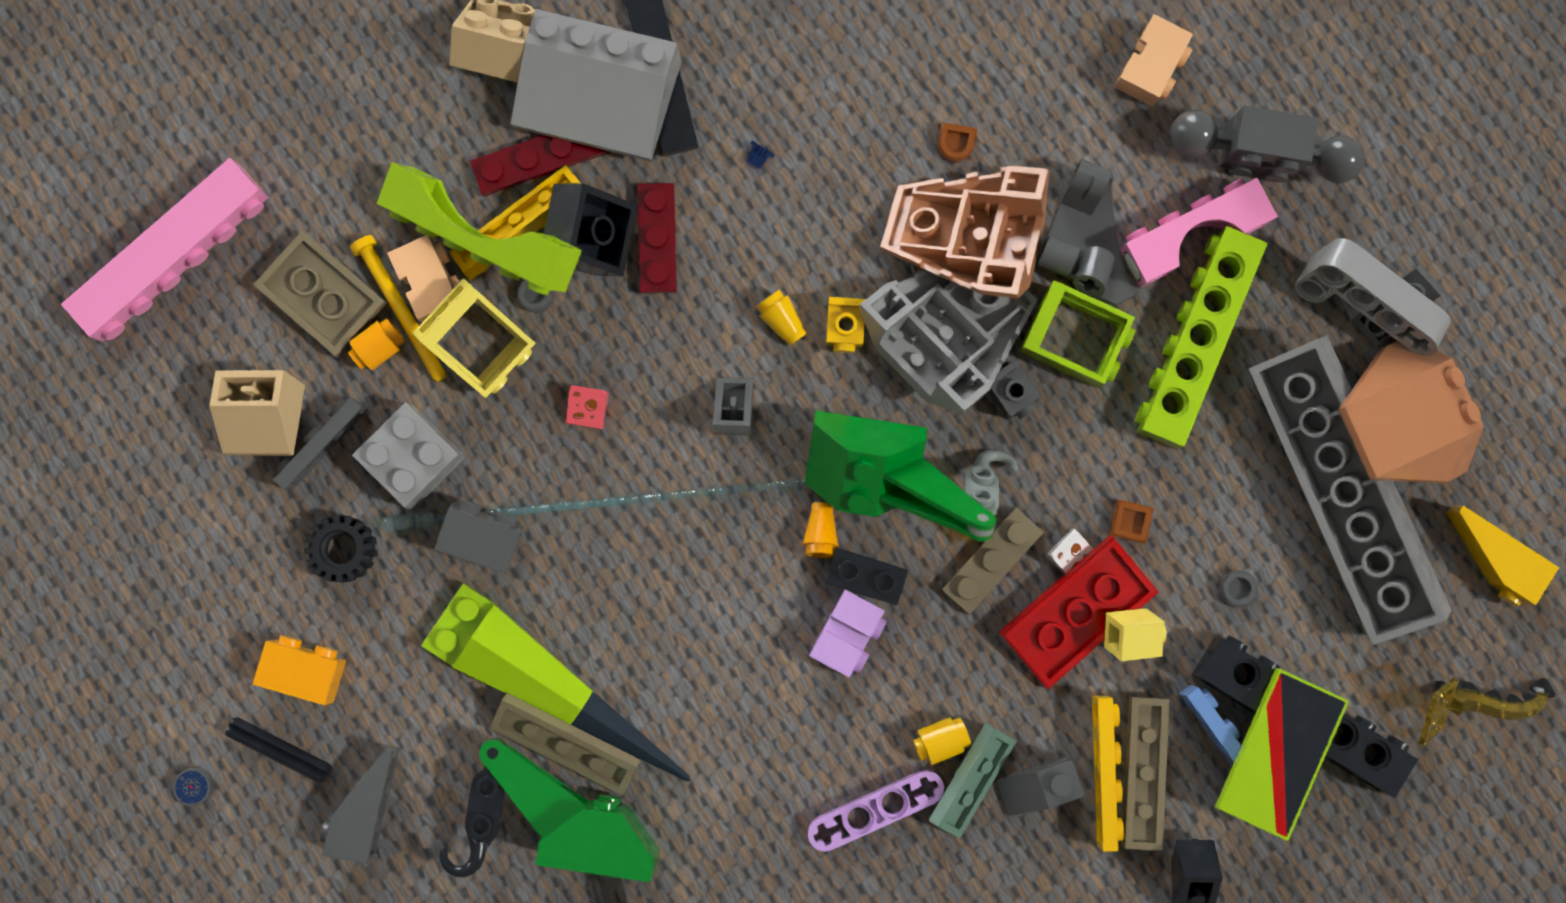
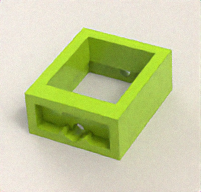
(1120, 339)

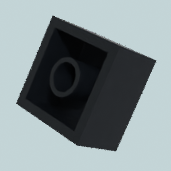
(595, 224)

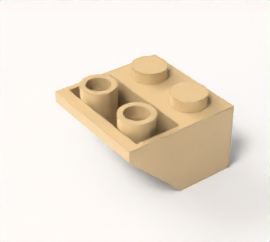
(491, 38)
(256, 411)

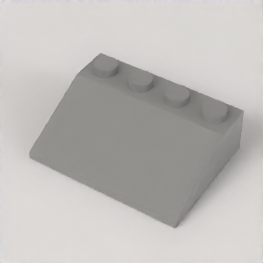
(594, 84)

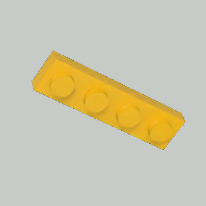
(520, 218)
(1107, 789)

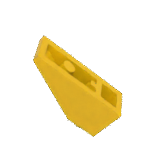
(1504, 561)

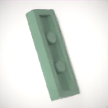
(972, 780)

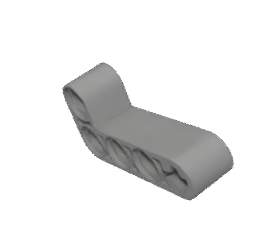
(1376, 293)

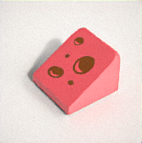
(586, 407)

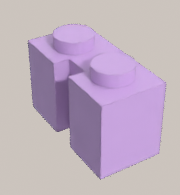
(848, 633)

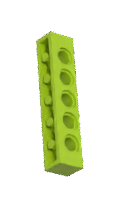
(1243, 256)

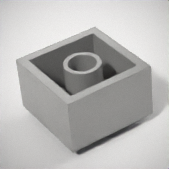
(408, 456)

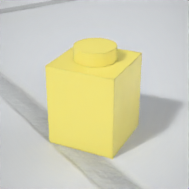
(1134, 634)

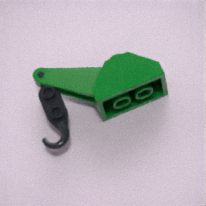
(575, 832)

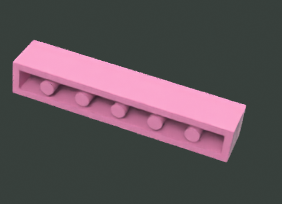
(165, 251)

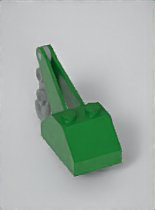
(880, 466)

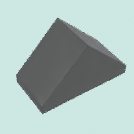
(733, 407)

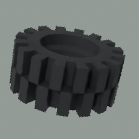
(320, 540)

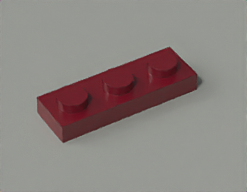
(657, 238)

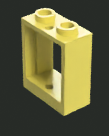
(448, 313)

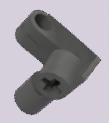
(1085, 238)

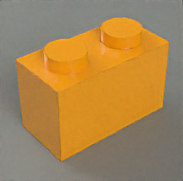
(300, 671)

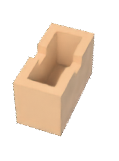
(1160, 50)
(424, 268)

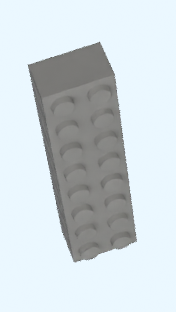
(1357, 515)

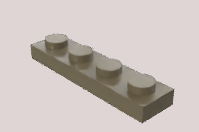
(564, 744)
(1145, 773)

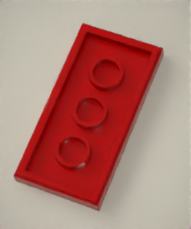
(1072, 612)

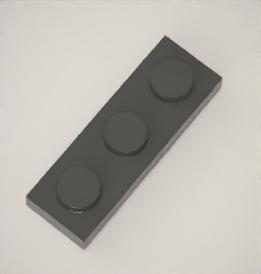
(319, 443)

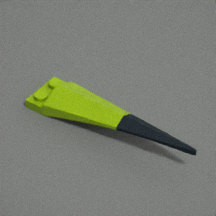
(496, 650)

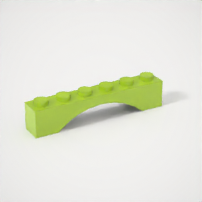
(530, 256)

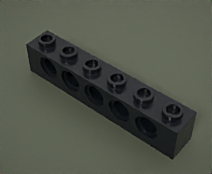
(1384, 773)

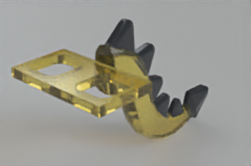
(1469, 698)

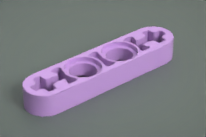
(877, 815)

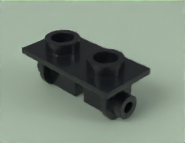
(867, 576)

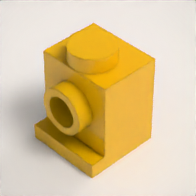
(841, 340)

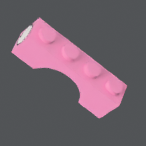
(1157, 251)

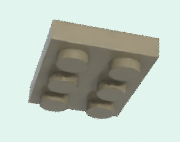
(320, 294)

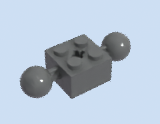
(1267, 144)

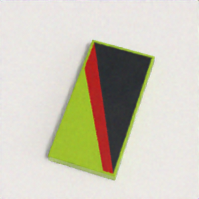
(1282, 754)

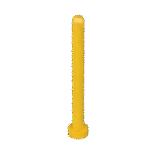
(365, 248)

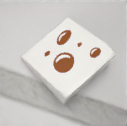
(1069, 551)

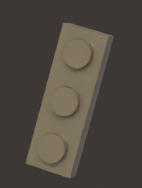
(992, 561)

